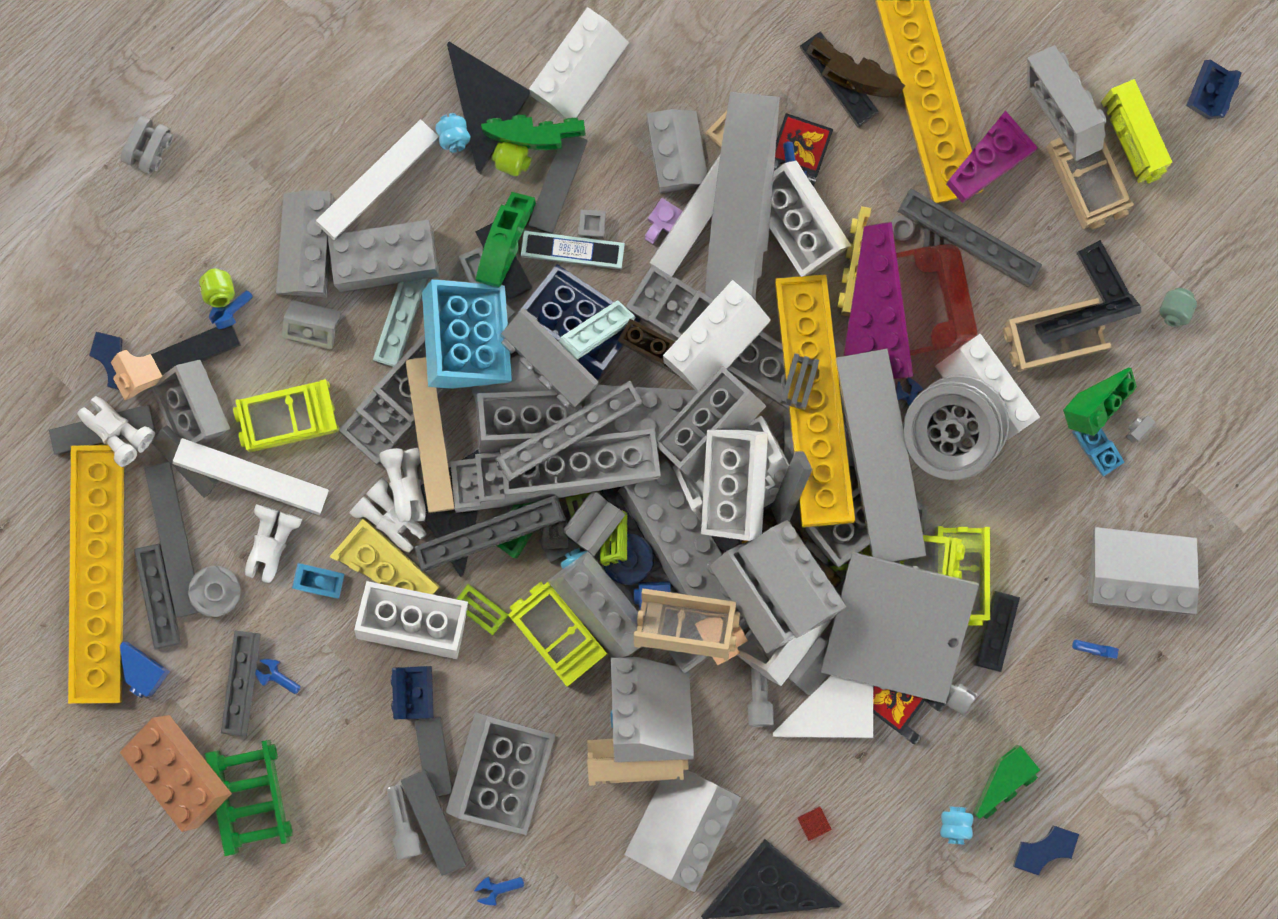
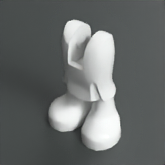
(110, 425)
(407, 490)
(388, 522)
(266, 548)

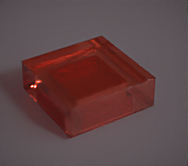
(814, 823)

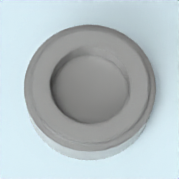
(902, 228)

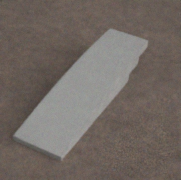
(743, 193)
(675, 306)
(388, 410)
(880, 456)
(581, 468)

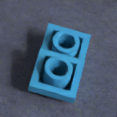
(1100, 451)

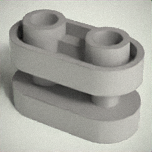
(159, 140)

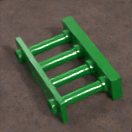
(228, 814)

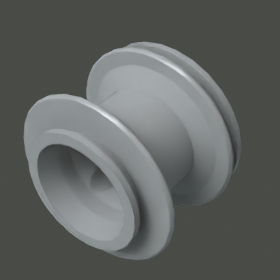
(981, 405)

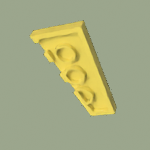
(853, 253)
(378, 558)

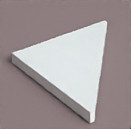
(833, 711)

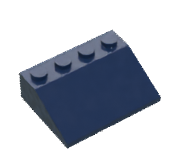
(567, 302)

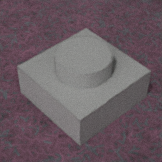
(592, 223)
(1139, 428)

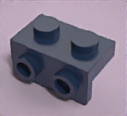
(1213, 90)
(412, 692)

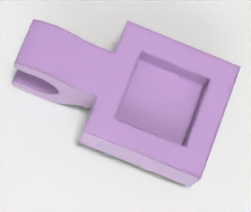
(662, 218)

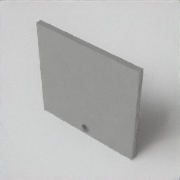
(899, 627)

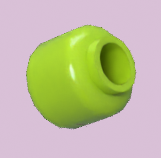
(511, 158)
(216, 288)

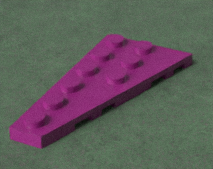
(877, 302)

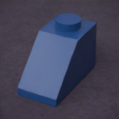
(141, 671)

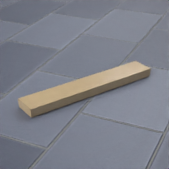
(429, 438)

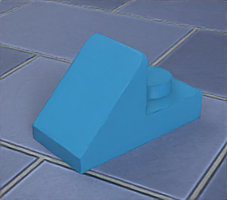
(318, 581)

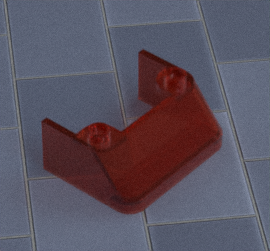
(960, 322)

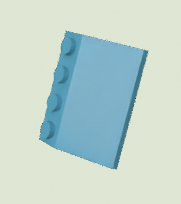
(465, 334)

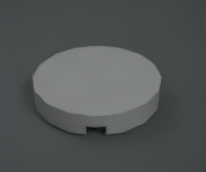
(214, 591)

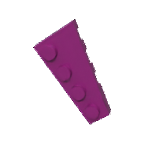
(994, 155)

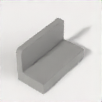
(310, 324)
(593, 523)
(808, 672)

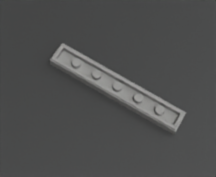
(569, 430)

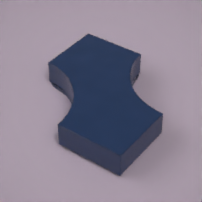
(104, 350)
(1035, 855)

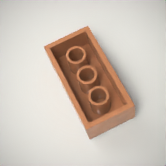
(175, 773)

